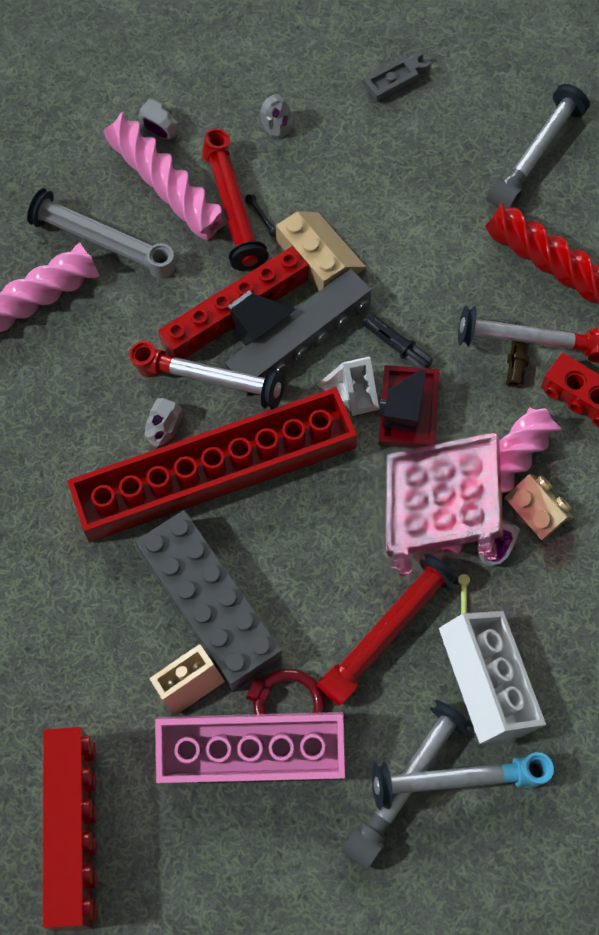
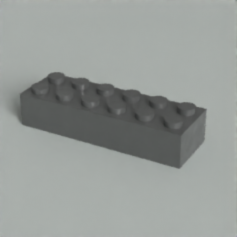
(209, 600)

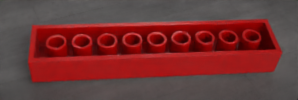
(212, 464)

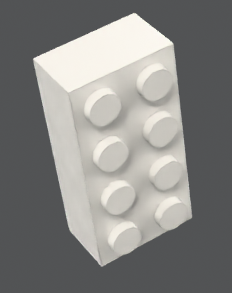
(491, 676)

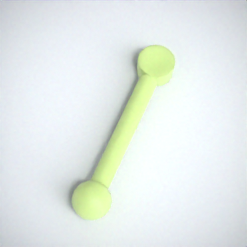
(464, 581)

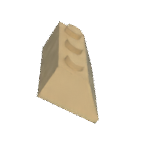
(318, 246)

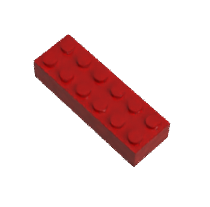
(67, 830)

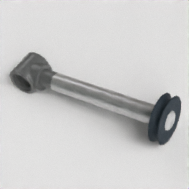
(569, 101)
(367, 840)

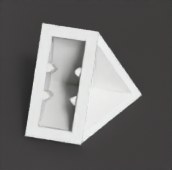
(355, 385)

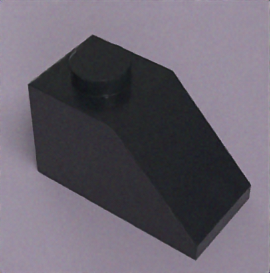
(403, 403)

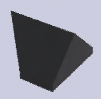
(256, 315)

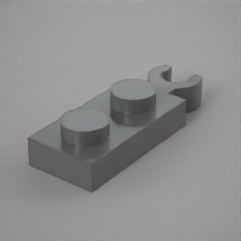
(395, 76)

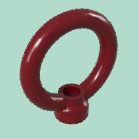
(261, 688)

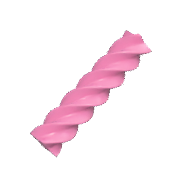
(168, 183)
(45, 285)
(527, 436)

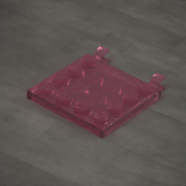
(444, 498)

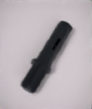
(397, 341)

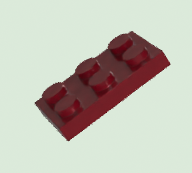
(426, 425)

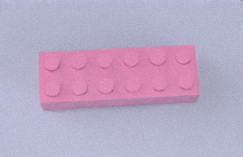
(249, 747)

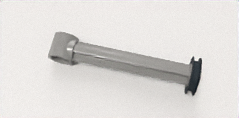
(44, 209)

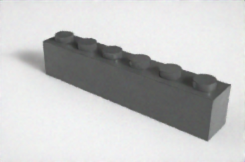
(304, 327)

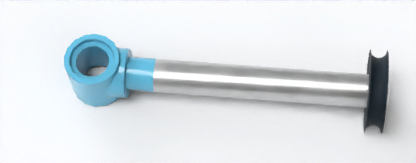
(518, 771)

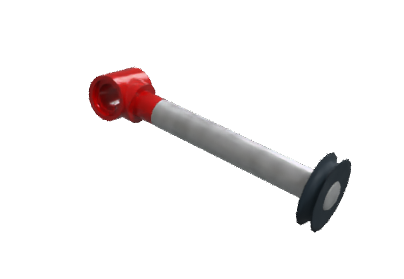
(471, 326)
(270, 388)

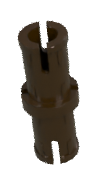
(517, 363)

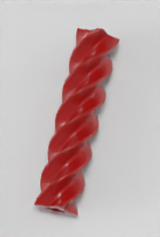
(547, 252)

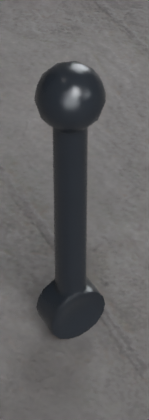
(251, 199)

